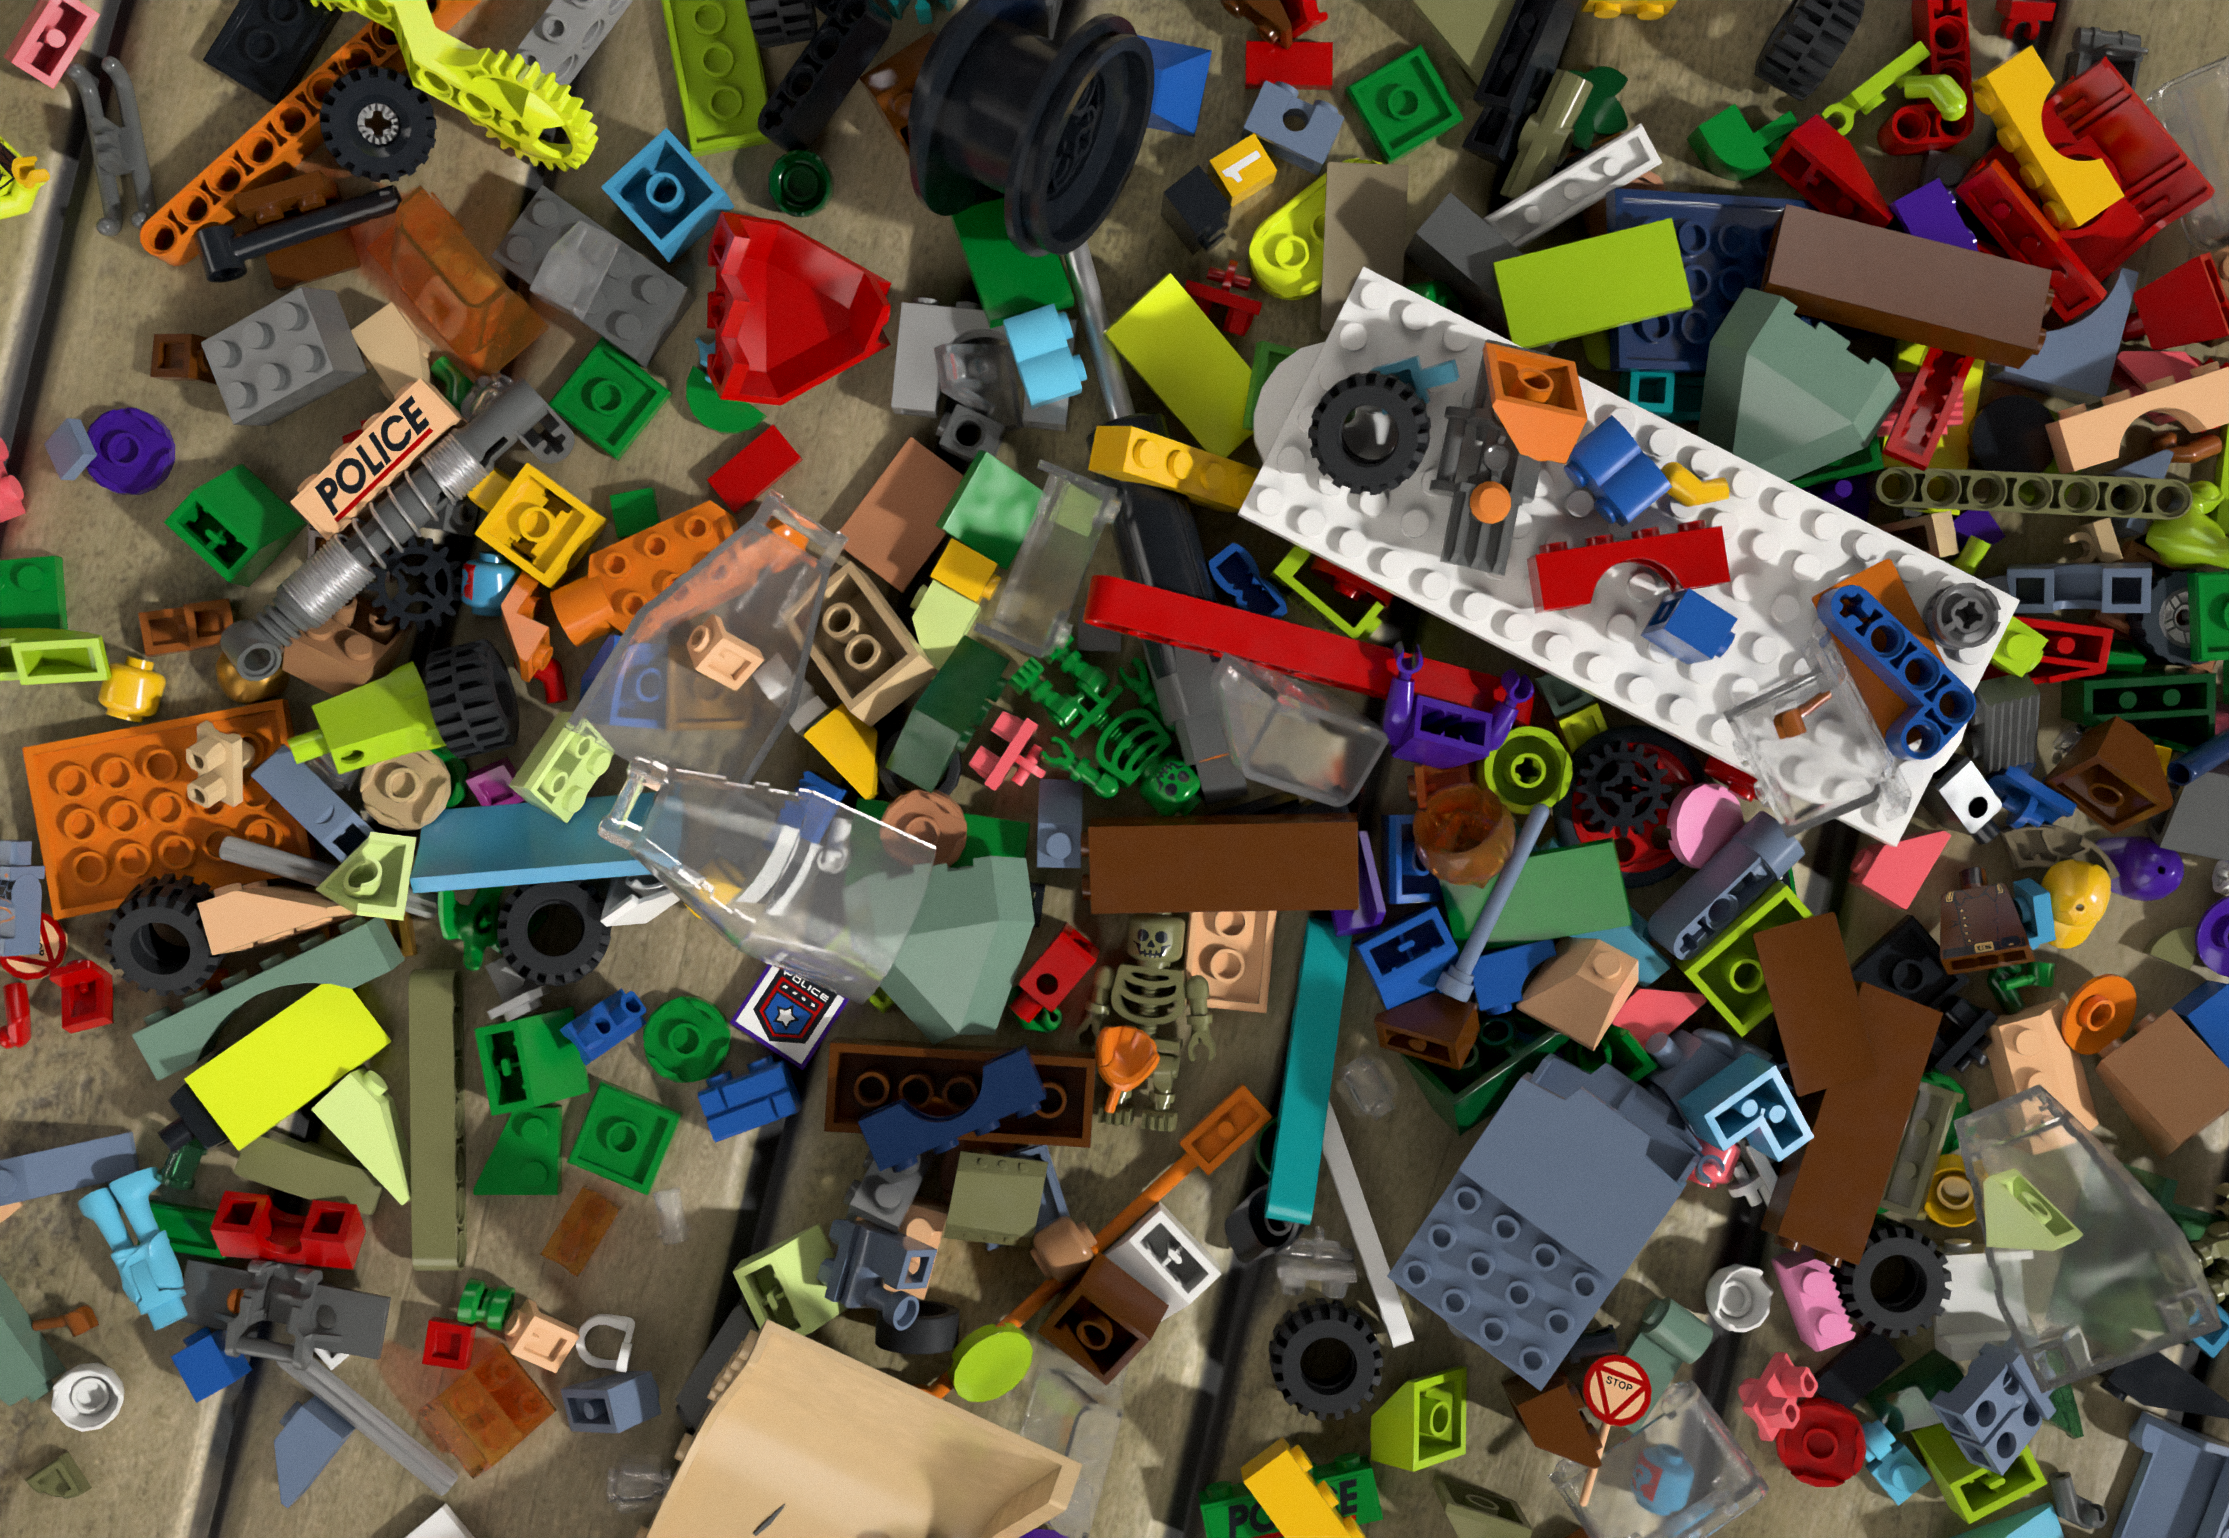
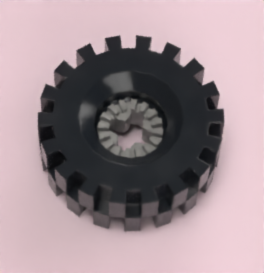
(354, 145)

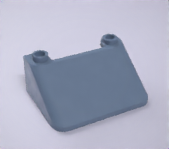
(2178, 1485)

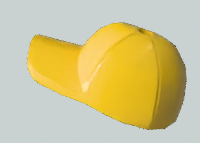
(2073, 884)

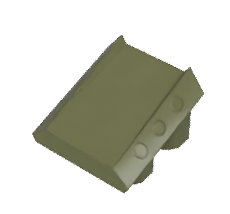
(995, 1198)

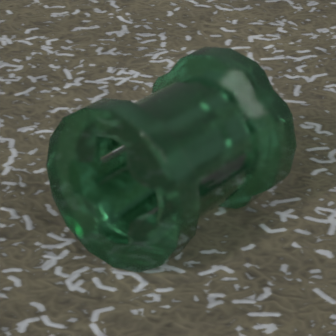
(181, 1166)

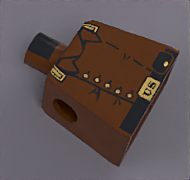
(1981, 926)

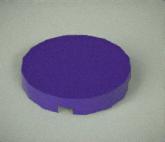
(131, 450)

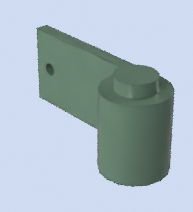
(1665, 1342)

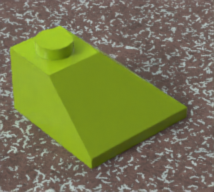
(1422, 1422)

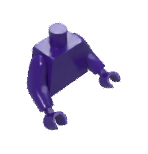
(1443, 732)

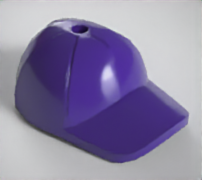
(2137, 864)

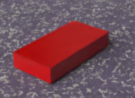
(1301, 66)
(754, 469)

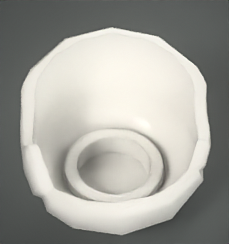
(1738, 1297)
(88, 1396)

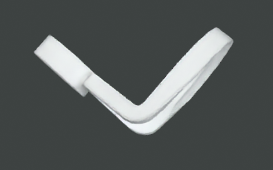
(616, 1321)

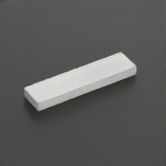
(1575, 188)

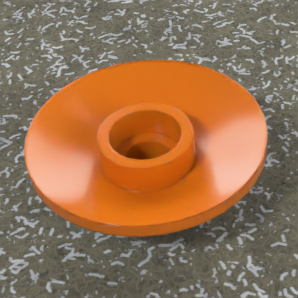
(2098, 1013)

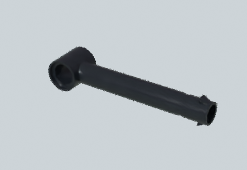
(225, 253)

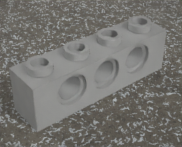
(569, 35)

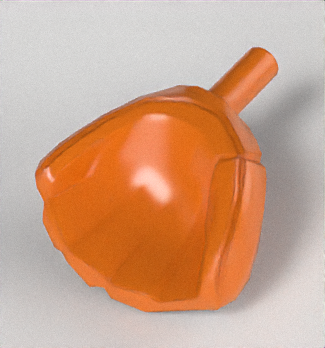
(1124, 1060)

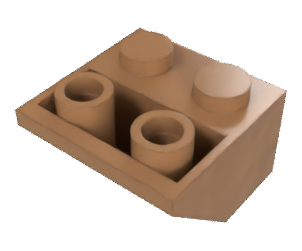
(347, 649)

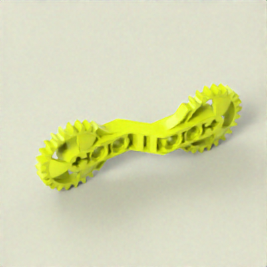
(489, 88)

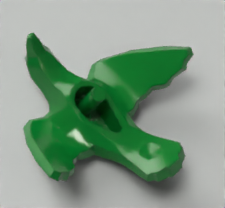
(476, 923)

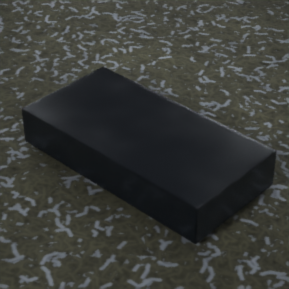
(1857, 1369)

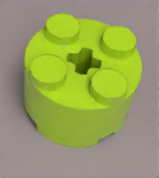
(1545, 757)

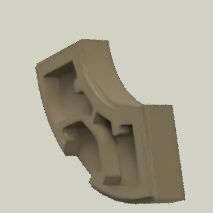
(2050, 844)

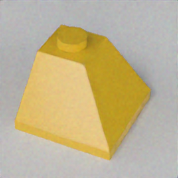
(850, 749)

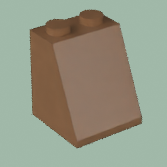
(2166, 1081)

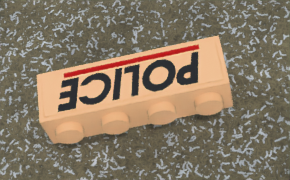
(376, 459)

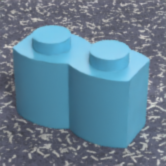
(1043, 355)

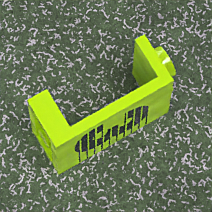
(1284, 581)

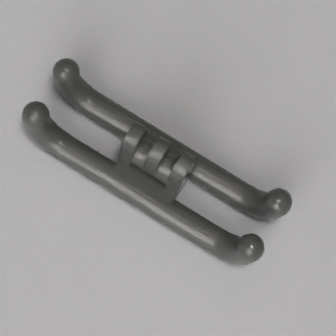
(115, 148)

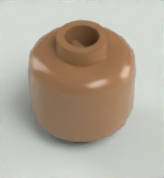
(1063, 1249)

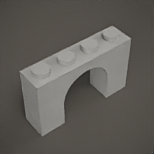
(916, 377)

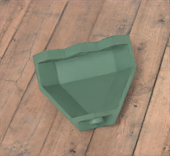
(1789, 390)
(964, 948)

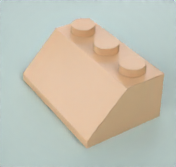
(2031, 1051)

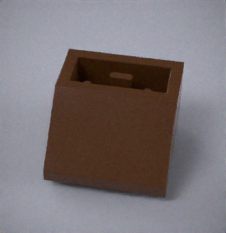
(892, 86)
(1553, 1418)

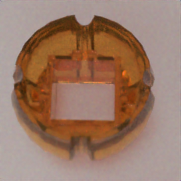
(1453, 817)

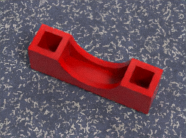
(1683, 559)

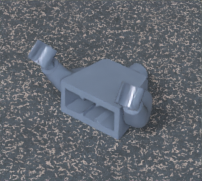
(1686, 1063)

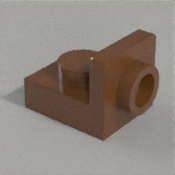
(180, 358)

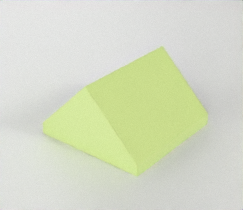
(2022, 1216)

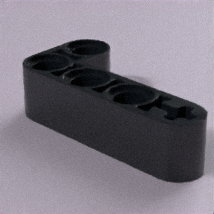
(824, 72)

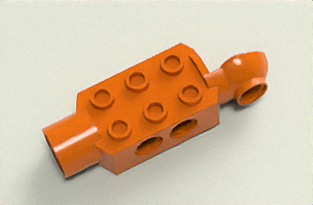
(642, 567)

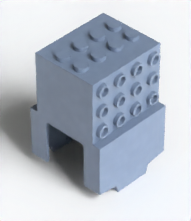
(1547, 1213)

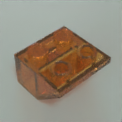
(487, 1411)

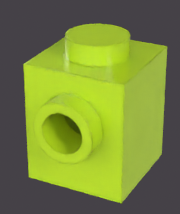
(2018, 649)

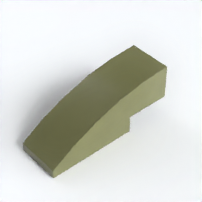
(309, 1171)

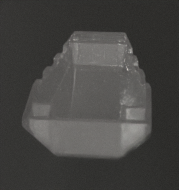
(2115, 1290)

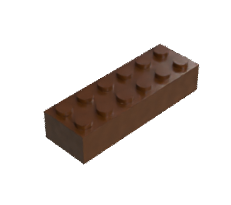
(948, 1079)

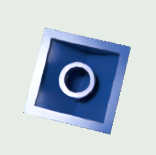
(1402, 872)

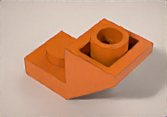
(526, 637)

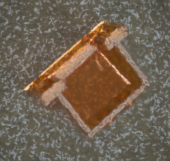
(455, 285)

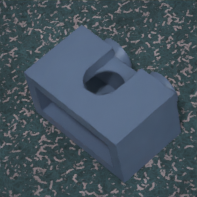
(1302, 148)

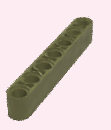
(2048, 497)
(437, 1119)

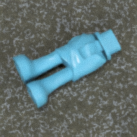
(146, 1270)

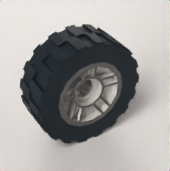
(2158, 632)

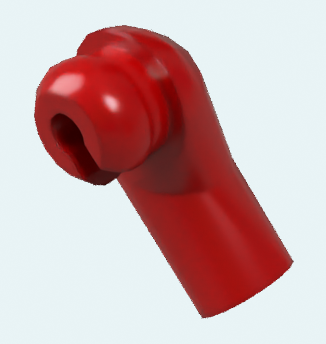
(552, 681)
(18, 1016)

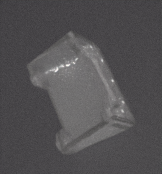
(1668, 1478)

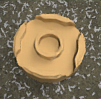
(406, 790)

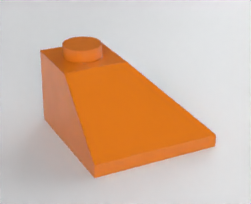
(1536, 401)

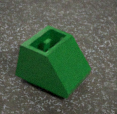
(236, 524)
(530, 1061)

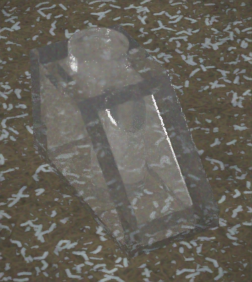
(575, 269)

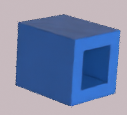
(206, 1365)

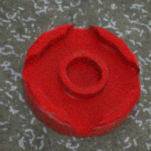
(1823, 1445)

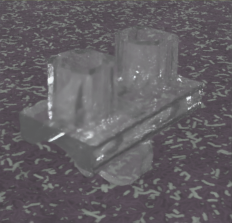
(1318, 1261)

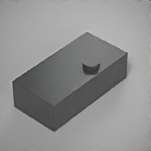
(1460, 251)

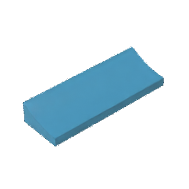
(520, 847)

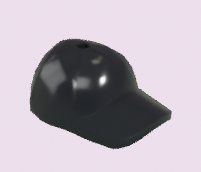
(1253, 1234)

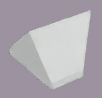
(635, 900)

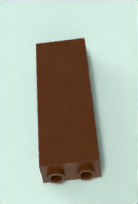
(1908, 286)
(1222, 863)
(1837, 1179)

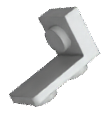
(516, 993)

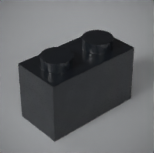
(1196, 211)

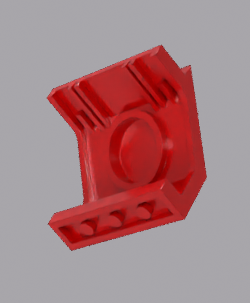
(2088, 121)

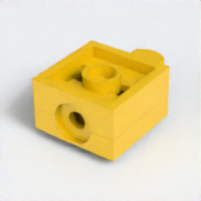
(533, 520)

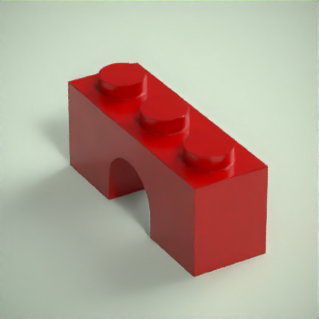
(255, 1229)

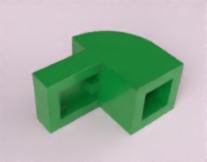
(1732, 149)

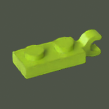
(1871, 94)

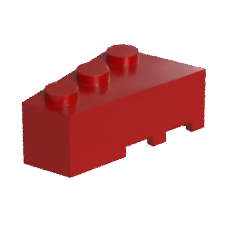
(2070, 653)

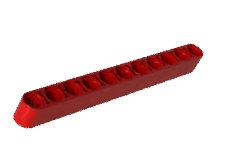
(1281, 645)

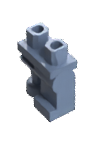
(867, 1261)

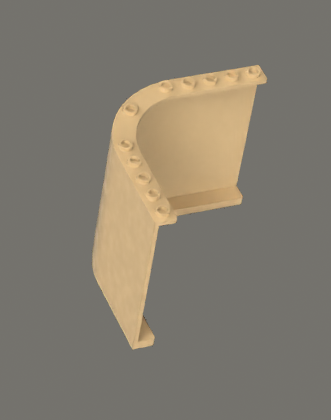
(849, 1456)

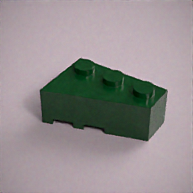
(2164, 704)
(947, 711)

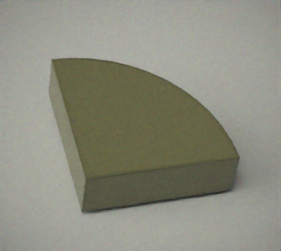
(2174, 947)
(59, 1478)

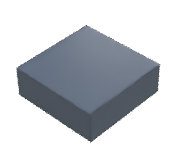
(70, 449)

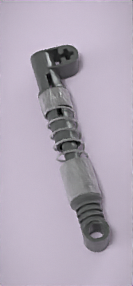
(343, 567)

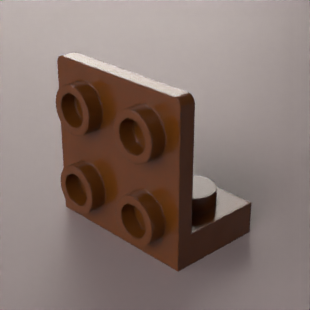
(310, 259)

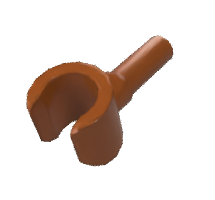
(1790, 722)
(78, 1321)

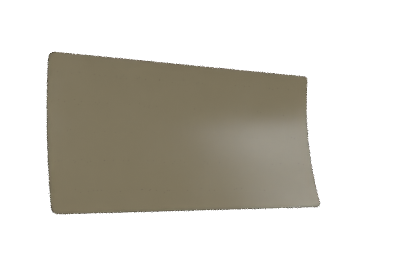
(1361, 229)

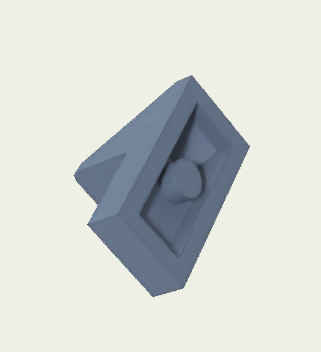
(2149, 466)

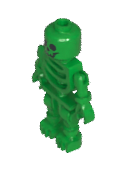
(1165, 780)

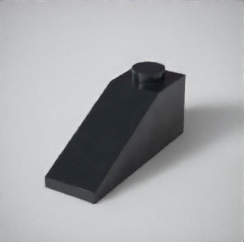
(2164, 1385)

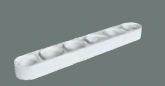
(1364, 1232)

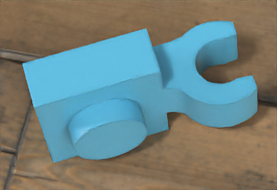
(1421, 379)

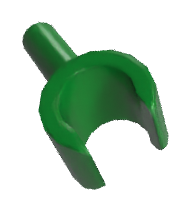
(2037, 975)

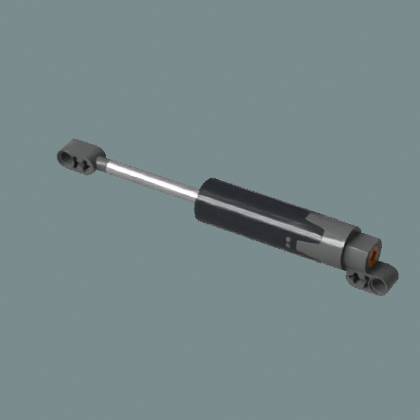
(1162, 550)

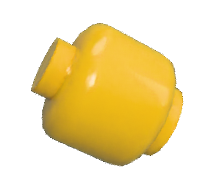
(132, 690)

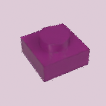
(492, 783)

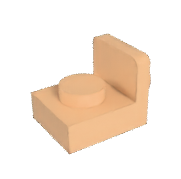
(722, 654)
(539, 1337)

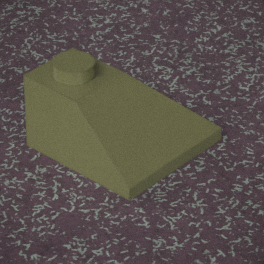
(1480, 1513)

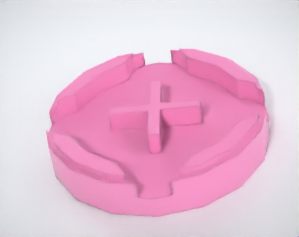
(1702, 822)

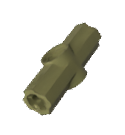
(1547, 134)

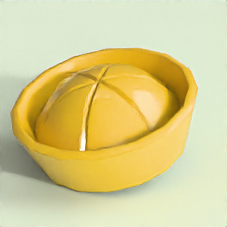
(1956, 1205)

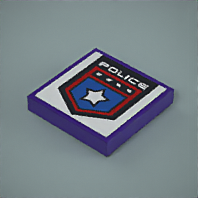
(788, 1014)

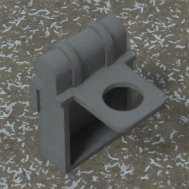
(2093, 44)

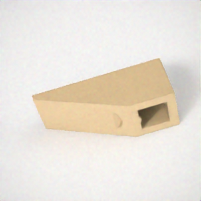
(394, 349)

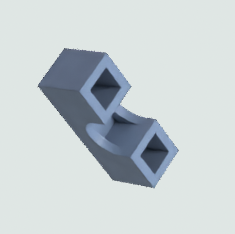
(2081, 586)

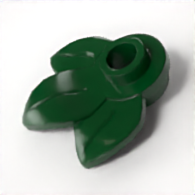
(1602, 110)

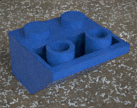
(1407, 956)

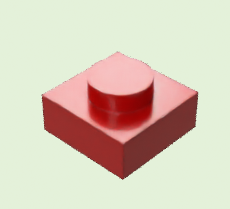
(449, 1343)

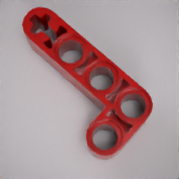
(1923, 120)

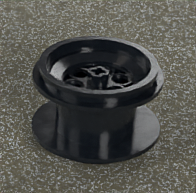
(1030, 120)

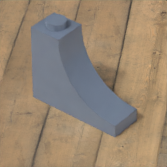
(2080, 357)

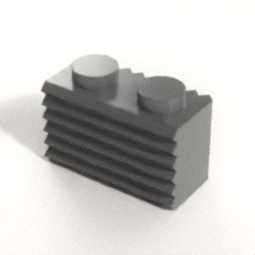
(2004, 723)

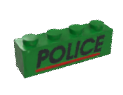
(1235, 1512)

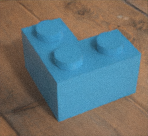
(1750, 1103)

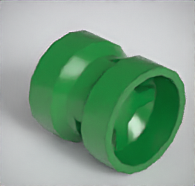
(486, 1304)

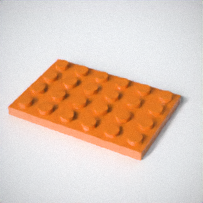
(120, 812)

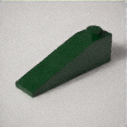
(1499, 1057)

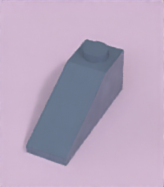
(67, 1168)

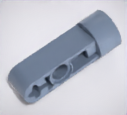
(1724, 887)

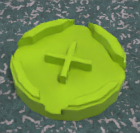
(990, 1362)

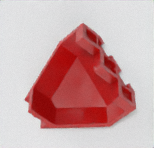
(786, 311)

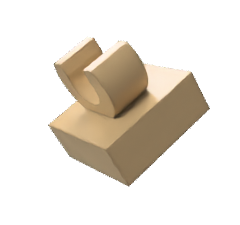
(2097, 542)

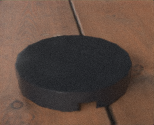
(2011, 436)

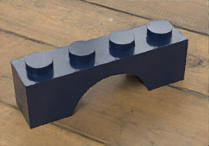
(902, 1132)

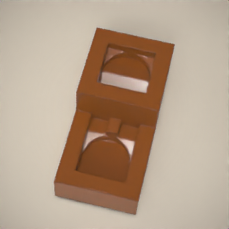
(185, 627)

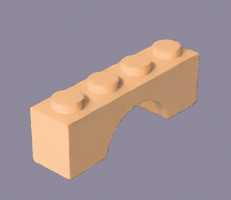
(2095, 435)

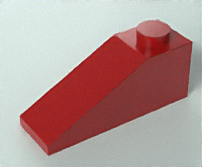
(1830, 174)

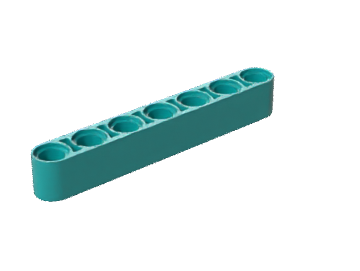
(1308, 1073)

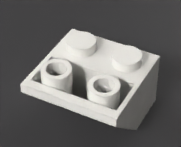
(1165, 1259)

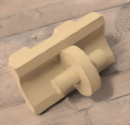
(219, 765)

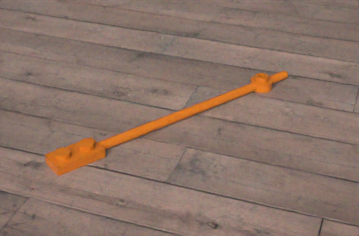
(1205, 1145)

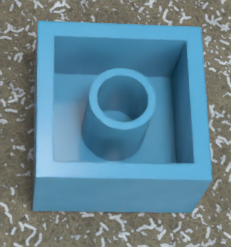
(668, 195)

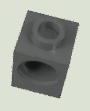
(951, 423)

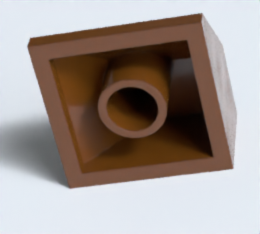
(2113, 776)

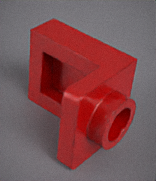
(84, 995)

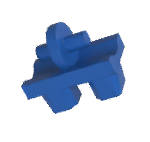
(2028, 798)
(605, 1025)

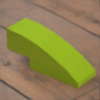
(52, 656)

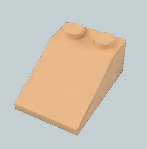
(264, 915)

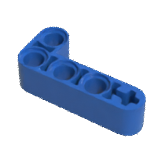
(1890, 667)

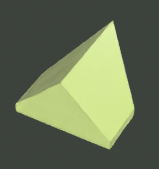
(374, 877)

